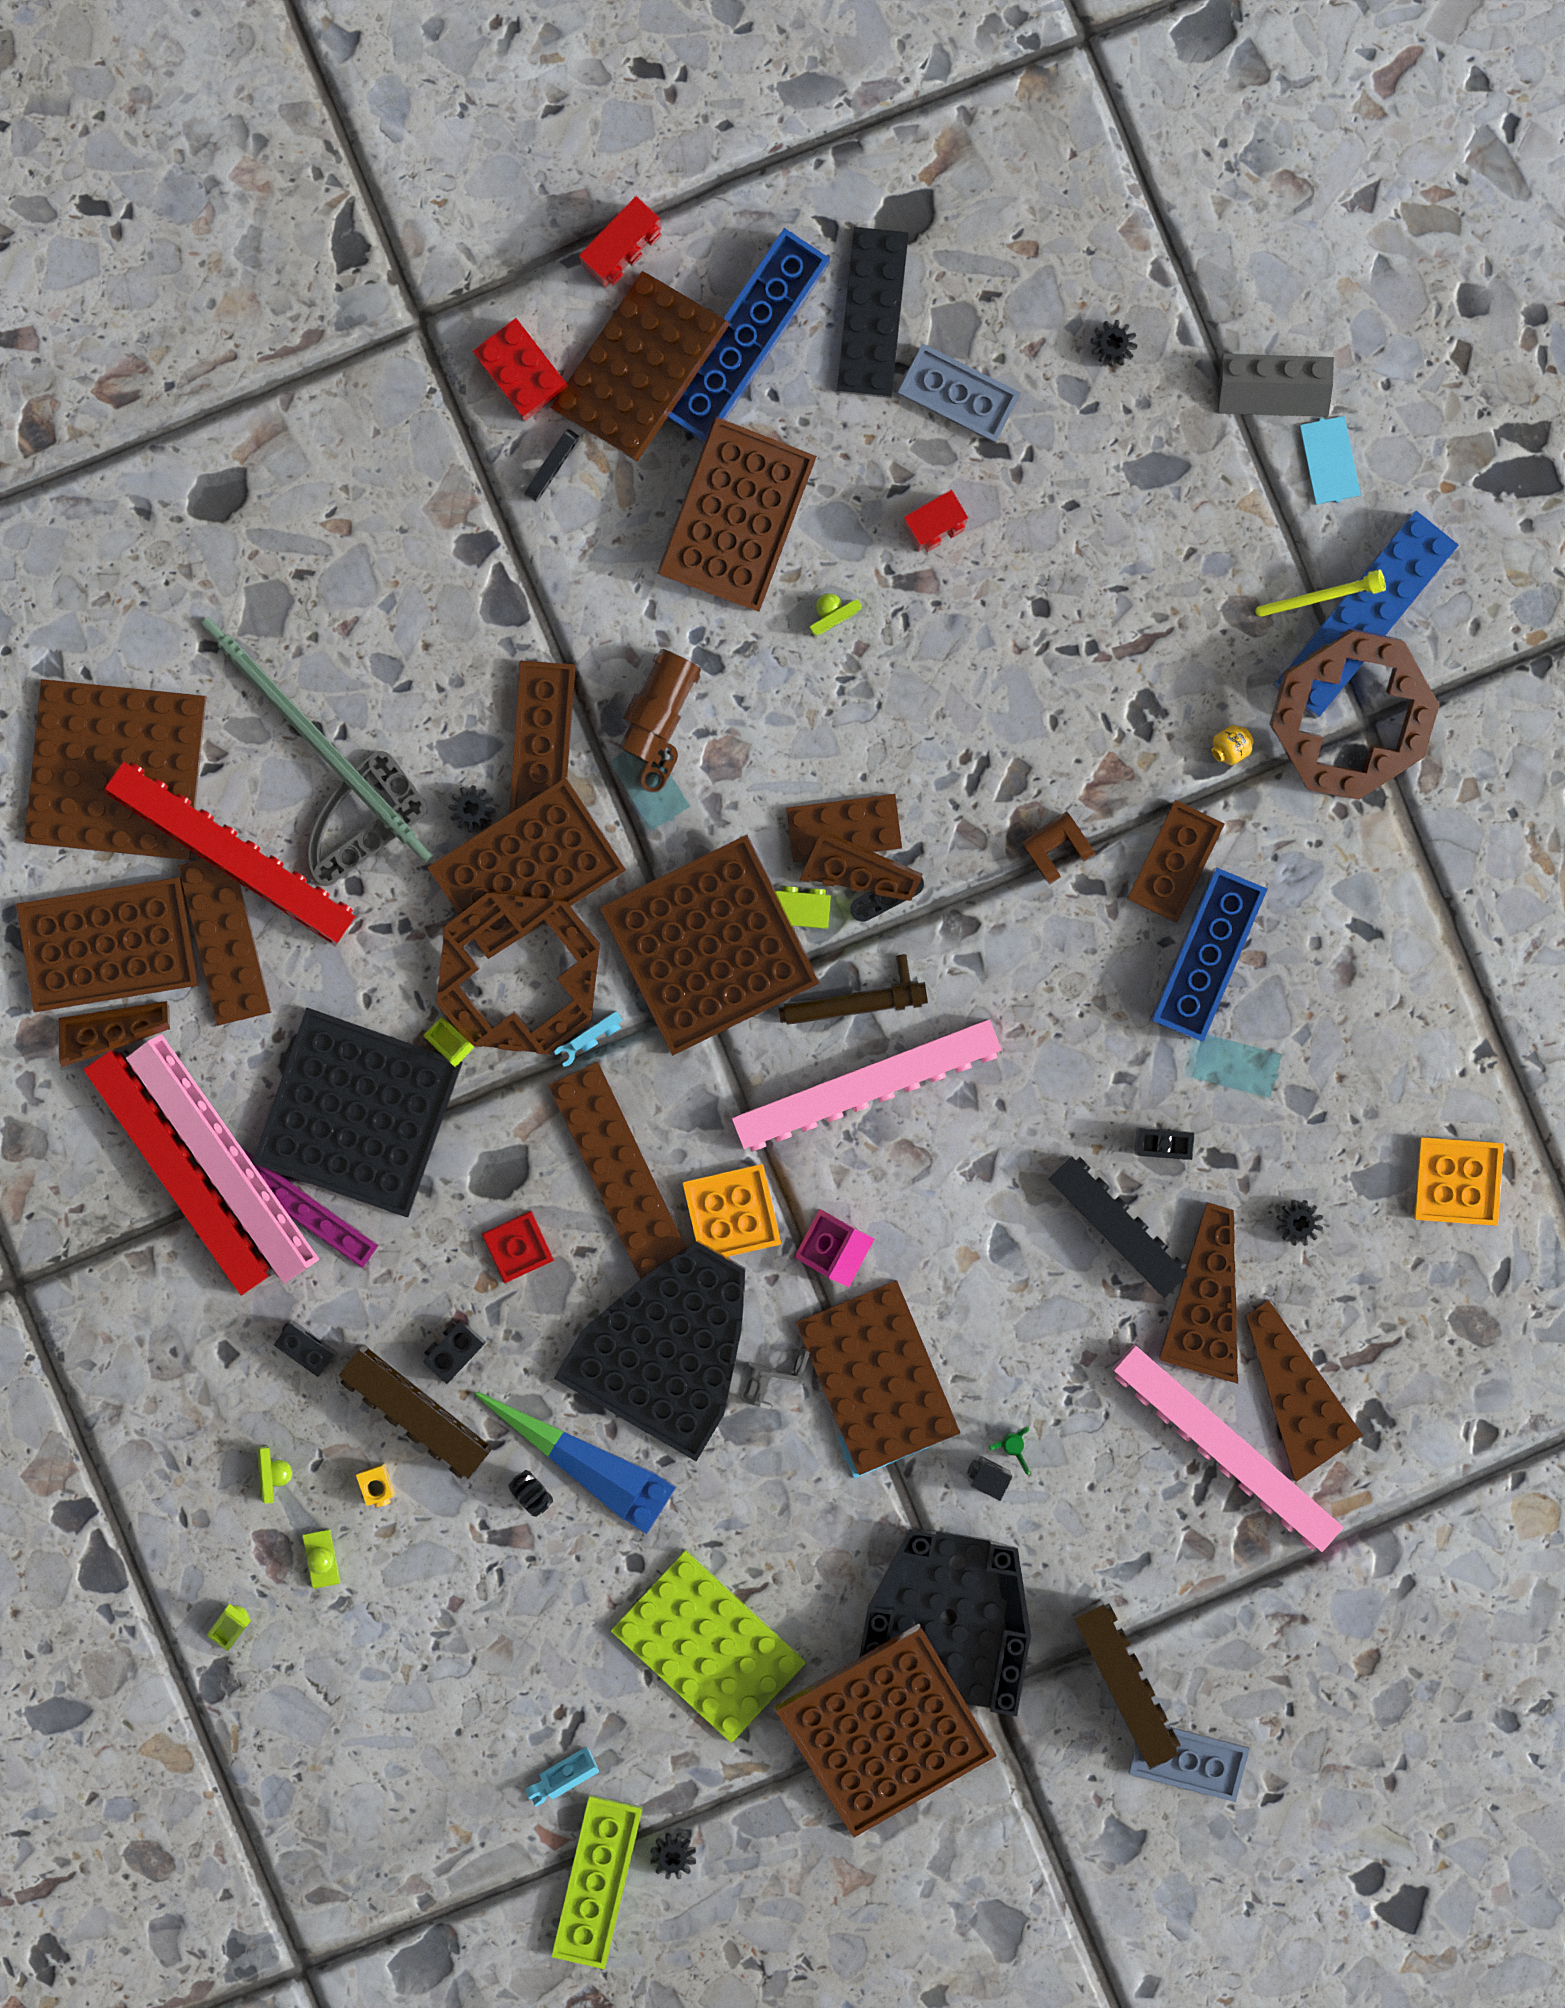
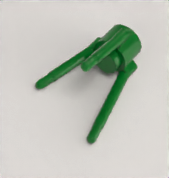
(1013, 1445)

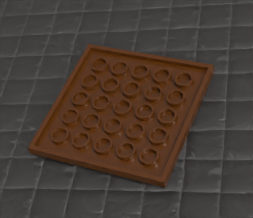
(81, 744)
(710, 945)
(885, 1730)

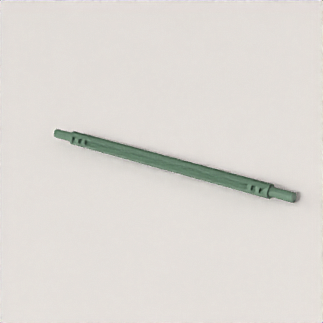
(316, 739)

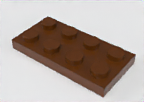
(862, 821)
(1175, 861)

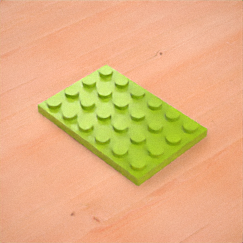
(708, 1646)

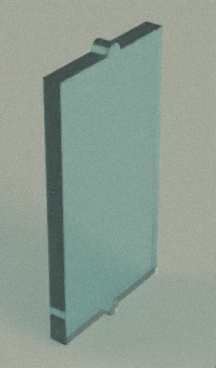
(654, 806)
(1237, 1066)

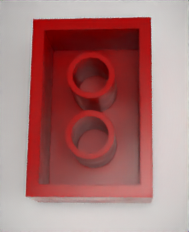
(621, 242)
(520, 369)

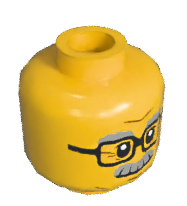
(1232, 745)

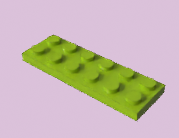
(597, 1881)

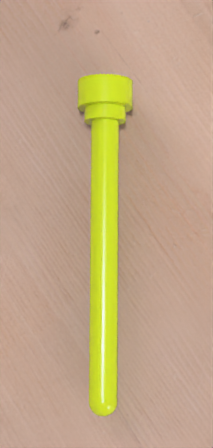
(1373, 582)

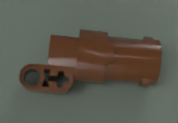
(655, 715)

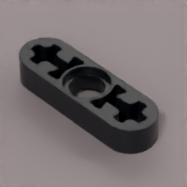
(552, 465)
(871, 912)

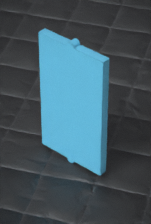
(1330, 460)

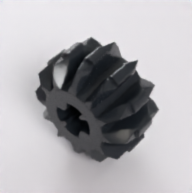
(1117, 335)
(483, 809)
(1303, 1231)
(530, 1493)
(672, 1845)

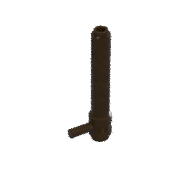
(896, 997)

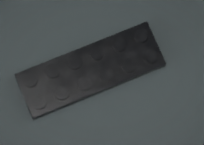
(872, 312)

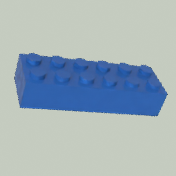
(1208, 954)

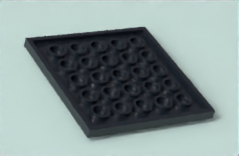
(357, 1112)

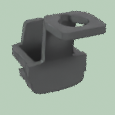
(762, 1376)

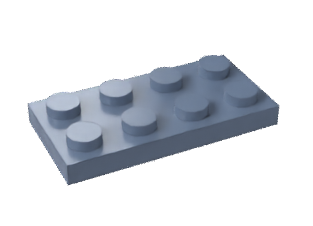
(959, 393)
(1202, 1765)

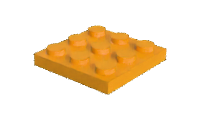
(1458, 1181)
(733, 1211)

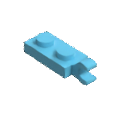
(588, 1039)
(563, 1776)

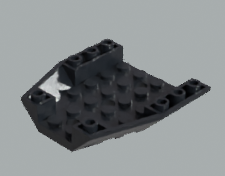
(991, 1630)

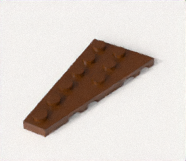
(1205, 1312)
(1304, 1406)

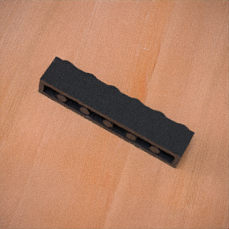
(1118, 1227)

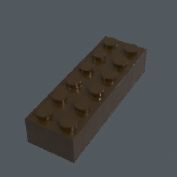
(415, 1412)
(1125, 1684)

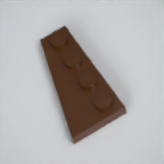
(852, 866)
(103, 1031)

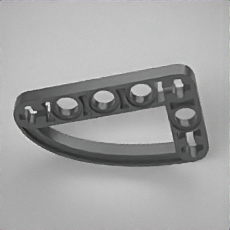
(377, 827)

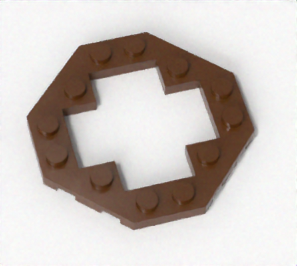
(1381, 762)
(524, 914)

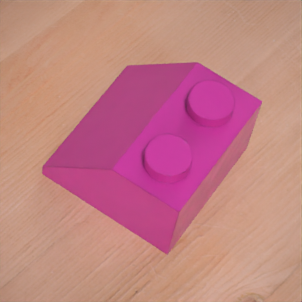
(834, 1248)

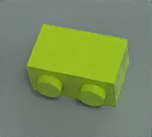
(804, 908)

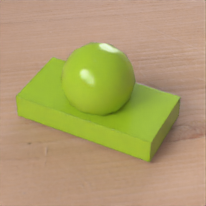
(833, 612)
(448, 1041)
(271, 1474)
(321, 1558)
(229, 1626)

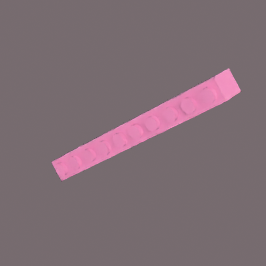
(866, 1084)
(222, 1158)
(1227, 1447)

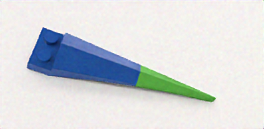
(621, 1485)

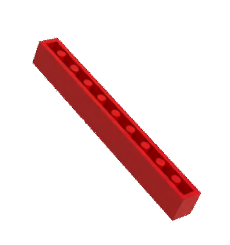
(229, 853)
(177, 1171)

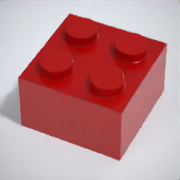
(935, 521)

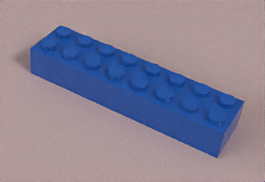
(754, 329)
(1407, 567)

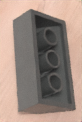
(1275, 385)

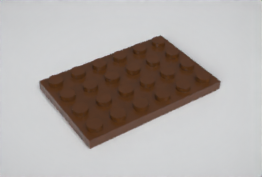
(640, 365)
(736, 514)
(536, 851)
(107, 944)
(878, 1377)

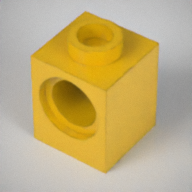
(375, 1473)

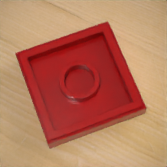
(517, 1247)

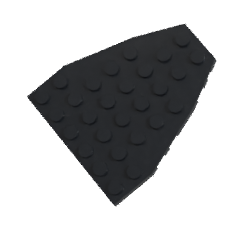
(666, 1349)

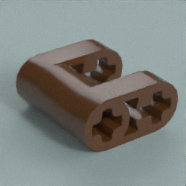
(1050, 837)

